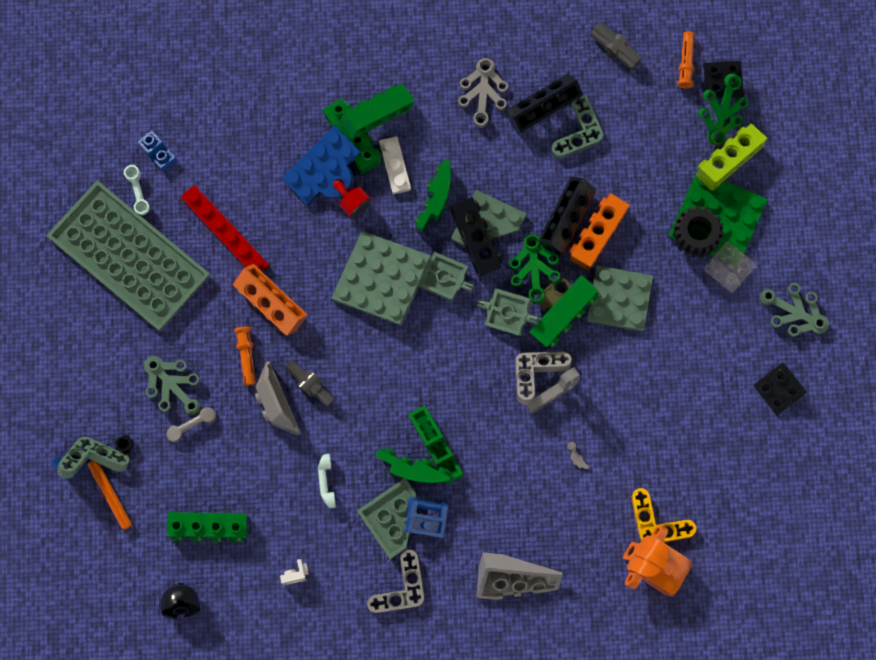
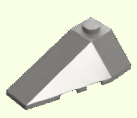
(506, 576)

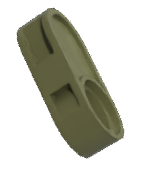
(552, 295)

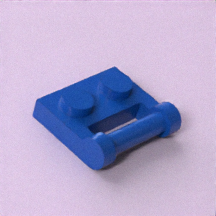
(426, 524)

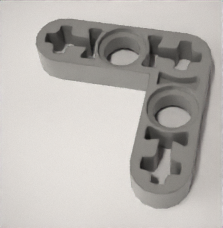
(533, 366)
(566, 382)
(405, 594)

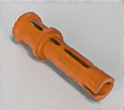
(686, 67)
(244, 346)

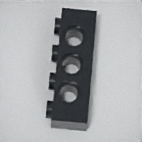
(544, 103)
(567, 215)
(466, 231)

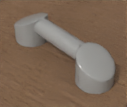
(206, 415)

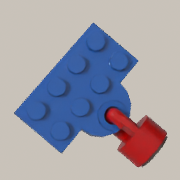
(327, 172)

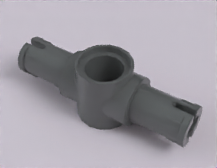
(309, 383)

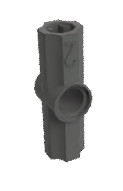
(616, 46)

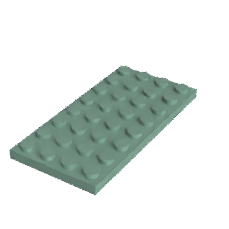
(128, 255)

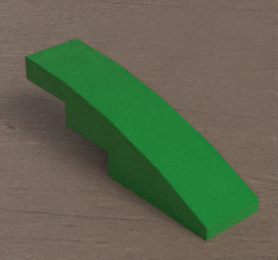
(434, 442)

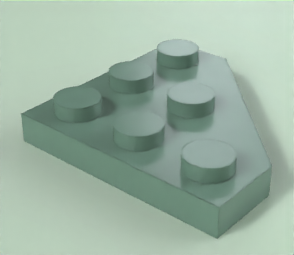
(500, 218)
(388, 516)

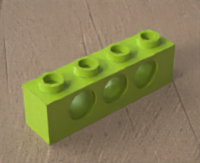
(713, 176)

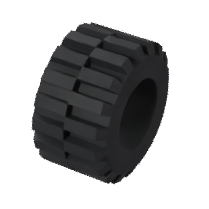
(701, 217)

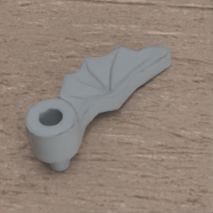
(577, 459)

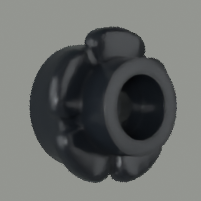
(129, 444)

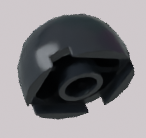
(179, 600)

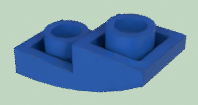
(157, 151)

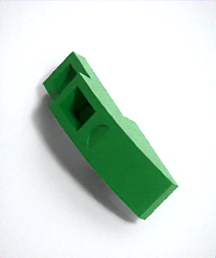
(439, 191)
(420, 471)

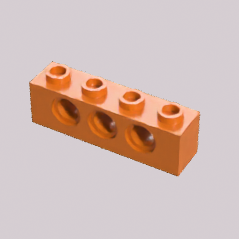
(587, 258)
(279, 302)

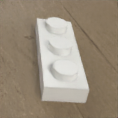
(395, 165)

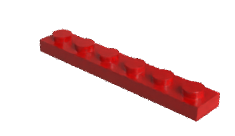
(223, 229)

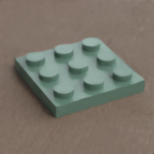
(621, 298)

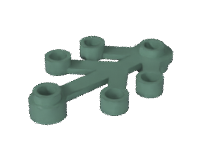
(796, 312)
(170, 382)

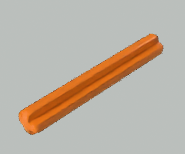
(110, 495)

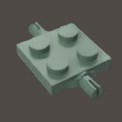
(445, 277)
(508, 312)

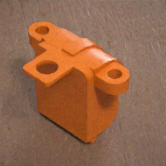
(656, 564)

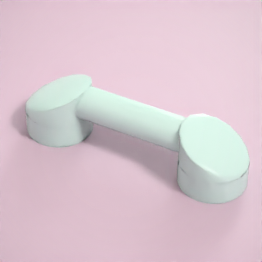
(133, 175)
(325, 464)

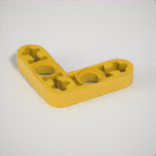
(651, 525)

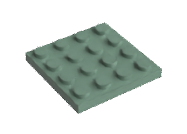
(381, 278)

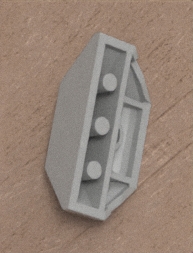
(274, 401)

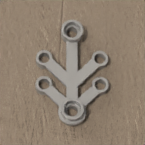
(483, 90)

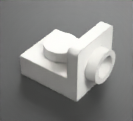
(292, 576)

